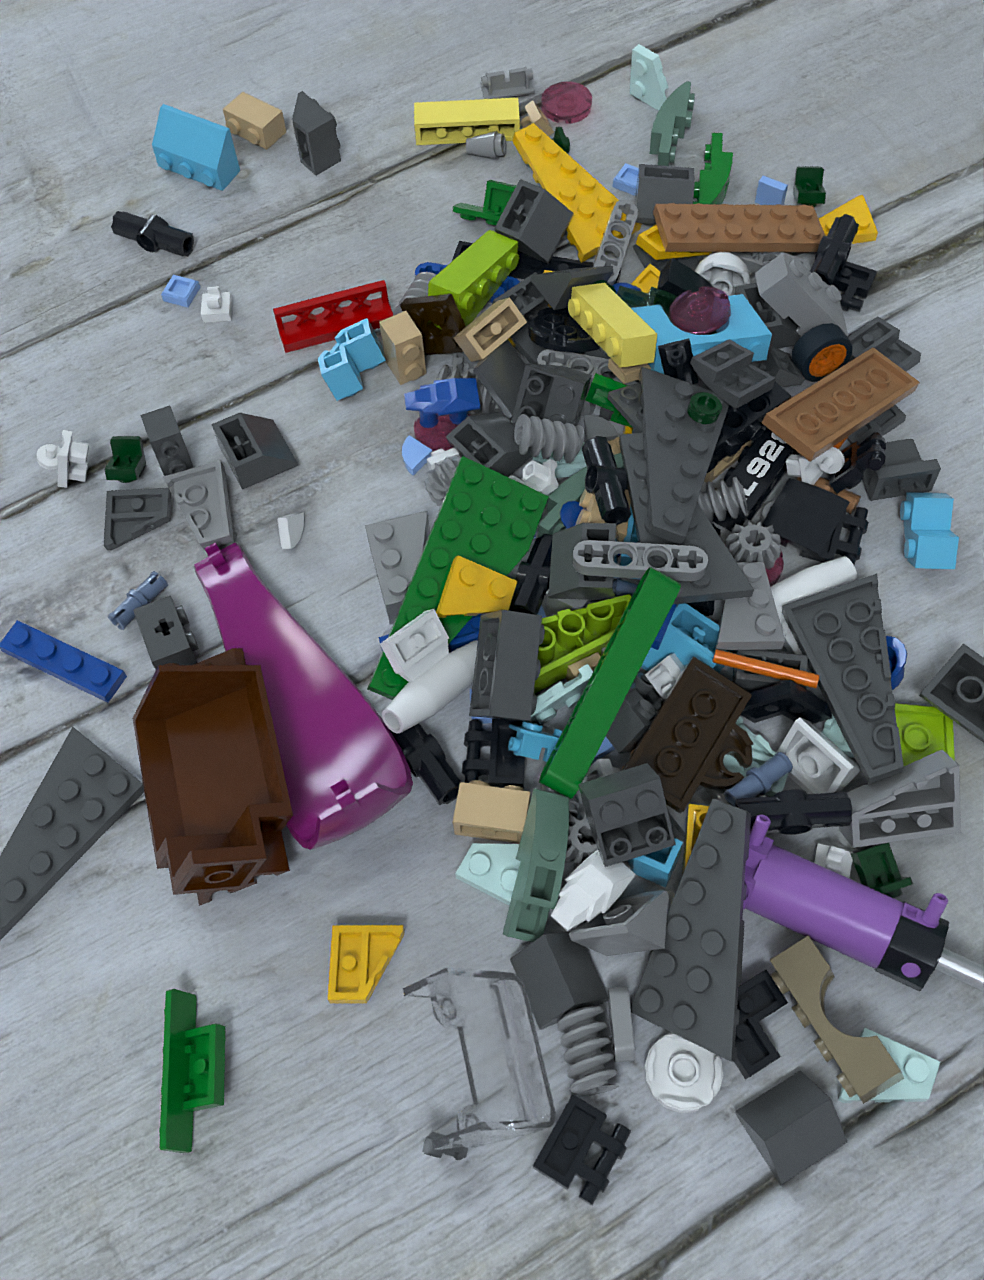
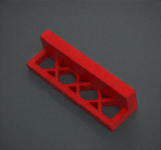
(323, 327)

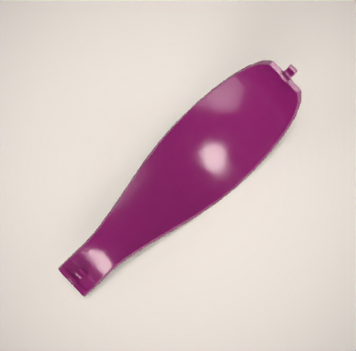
(330, 739)

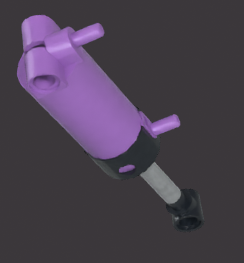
(850, 916)

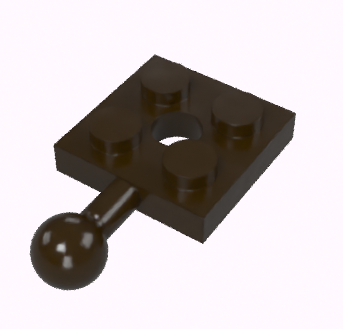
(440, 311)

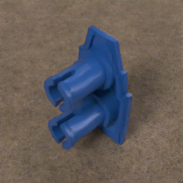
(444, 397)

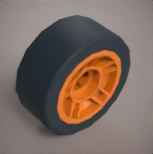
(821, 351)

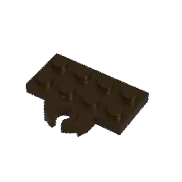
(694, 734)

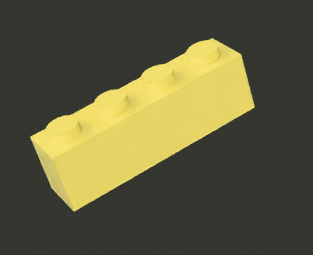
(462, 119)
(613, 325)

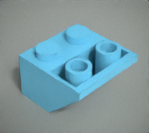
(687, 636)

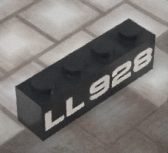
(759, 473)

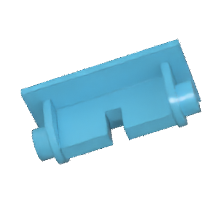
(531, 739)

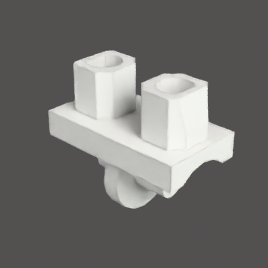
(69, 459)
(810, 472)
(539, 476)

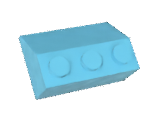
(195, 148)

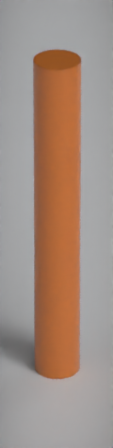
(765, 668)

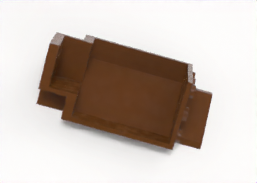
(212, 775)

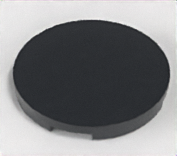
(559, 332)

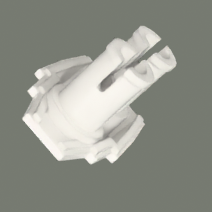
(590, 891)

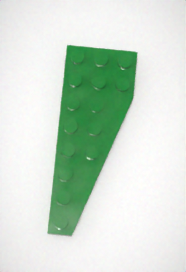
(481, 520)

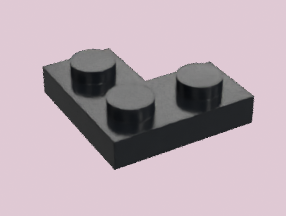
(788, 700)
(756, 1001)

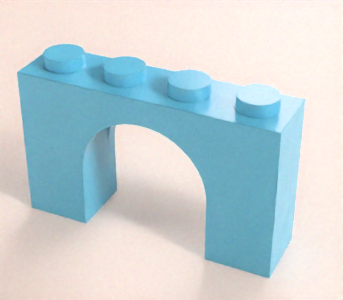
(742, 327)

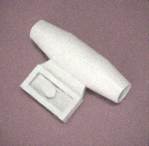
(808, 583)
(433, 674)

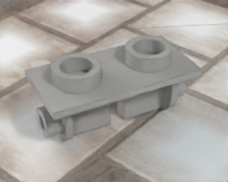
(496, 86)

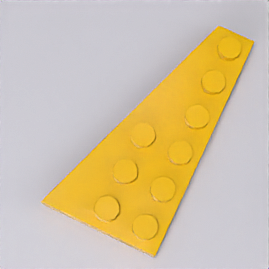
(572, 187)

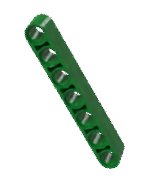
(609, 683)

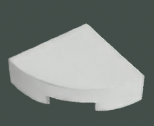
(290, 529)

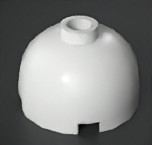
(724, 271)

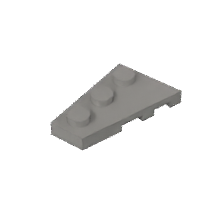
(204, 502)
(753, 620)

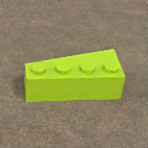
(476, 273)
(575, 636)

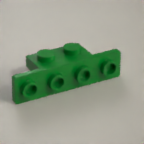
(495, 201)
(191, 1070)

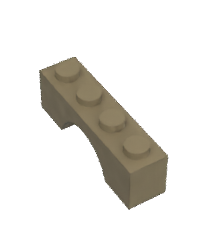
(863, 1060)

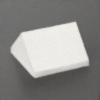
(816, 760)

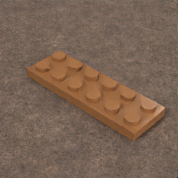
(738, 228)
(840, 404)

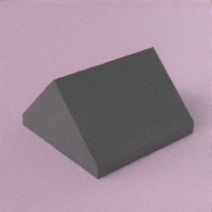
(557, 285)
(558, 977)
(792, 1126)

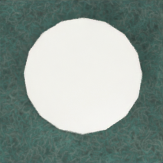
(682, 1074)

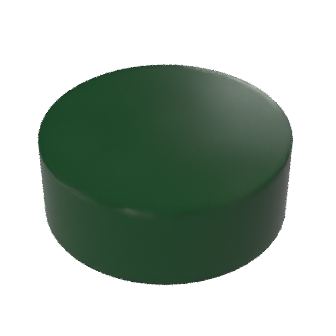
(704, 408)

